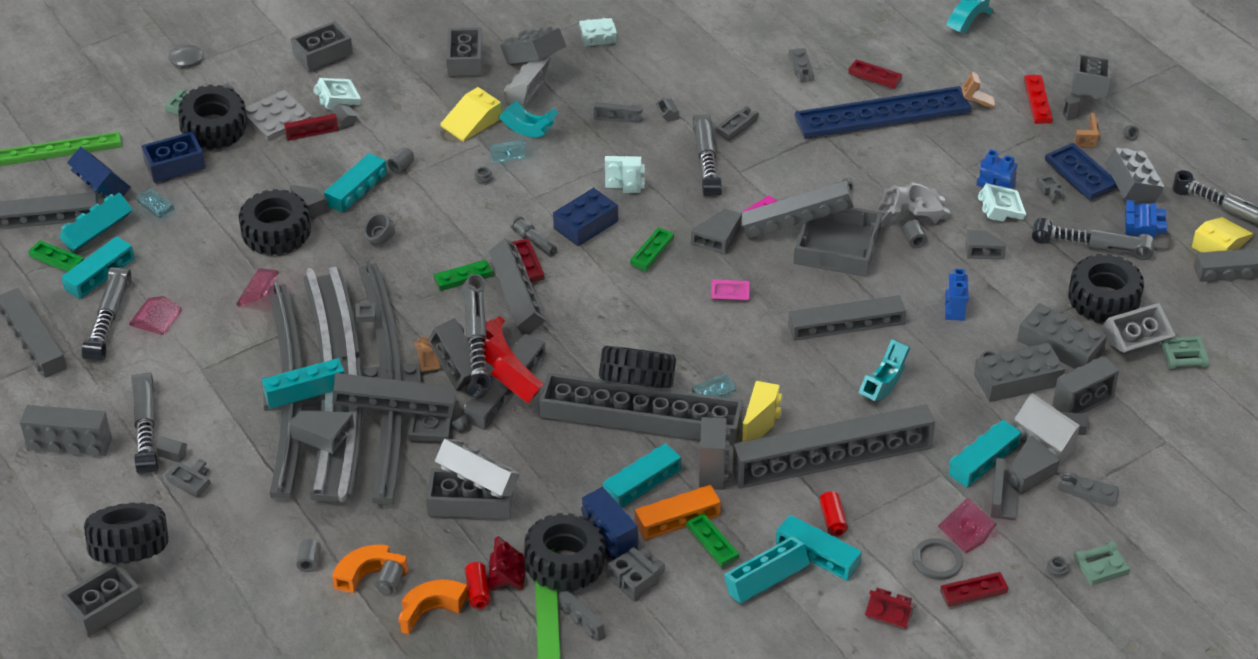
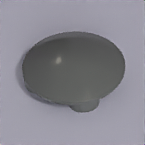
(185, 56)

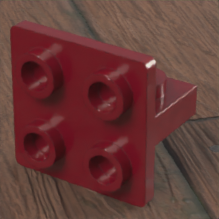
(505, 566)
(888, 608)

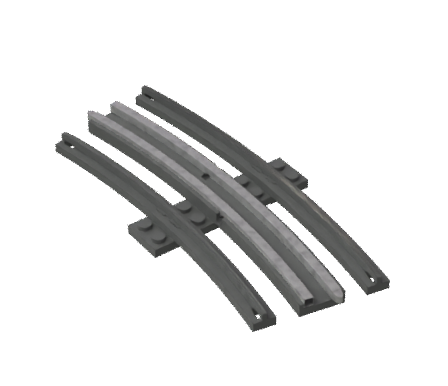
(337, 338)

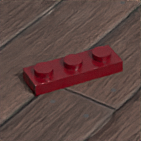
(875, 74)
(311, 127)
(529, 260)
(974, 589)

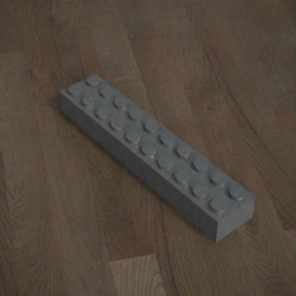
(635, 406)
(833, 446)

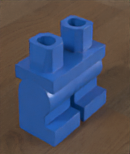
(997, 171)
(1144, 219)
(956, 295)

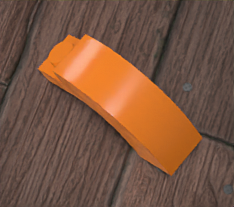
(362, 562)
(428, 596)

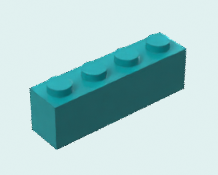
(355, 182)
(95, 222)
(95, 268)
(301, 383)
(982, 454)
(643, 475)
(821, 547)
(766, 569)

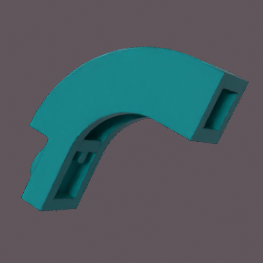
(966, 12)
(525, 123)
(887, 374)

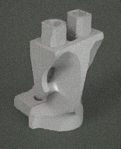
(914, 197)

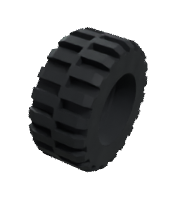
(210, 101)
(271, 207)
(1107, 272)
(637, 367)
(126, 533)
(560, 570)

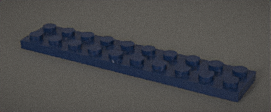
(882, 112)

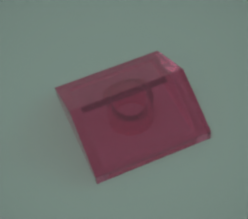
(258, 286)
(156, 315)
(967, 526)

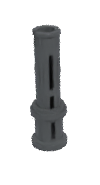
(528, 231)

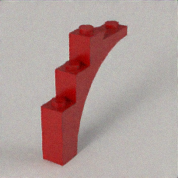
(506, 365)

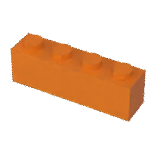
(675, 511)

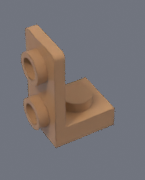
(971, 92)
(1089, 137)
(426, 356)

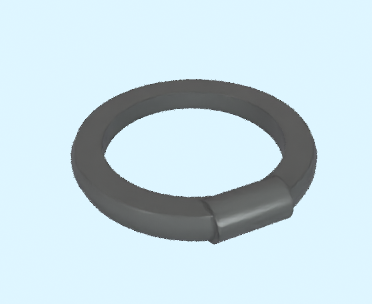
(935, 574)

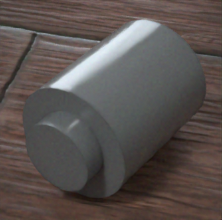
(400, 160)
(914, 233)
(308, 555)
(389, 577)

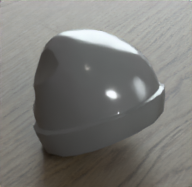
(379, 228)

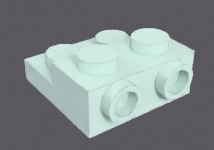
(598, 32)
(336, 92)
(624, 173)
(1001, 202)

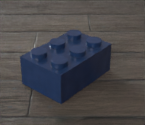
(173, 157)
(97, 174)
(585, 216)
(615, 524)

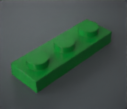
(652, 249)
(54, 256)
(457, 276)
(712, 540)

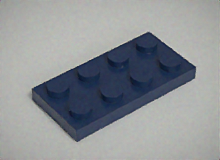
(1081, 171)

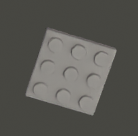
(272, 112)

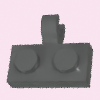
(188, 478)

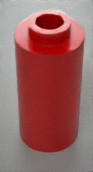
(833, 513)
(477, 585)

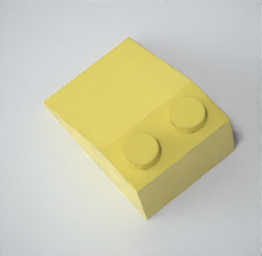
(472, 114)
(1220, 236)
(762, 410)

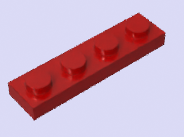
(1038, 99)

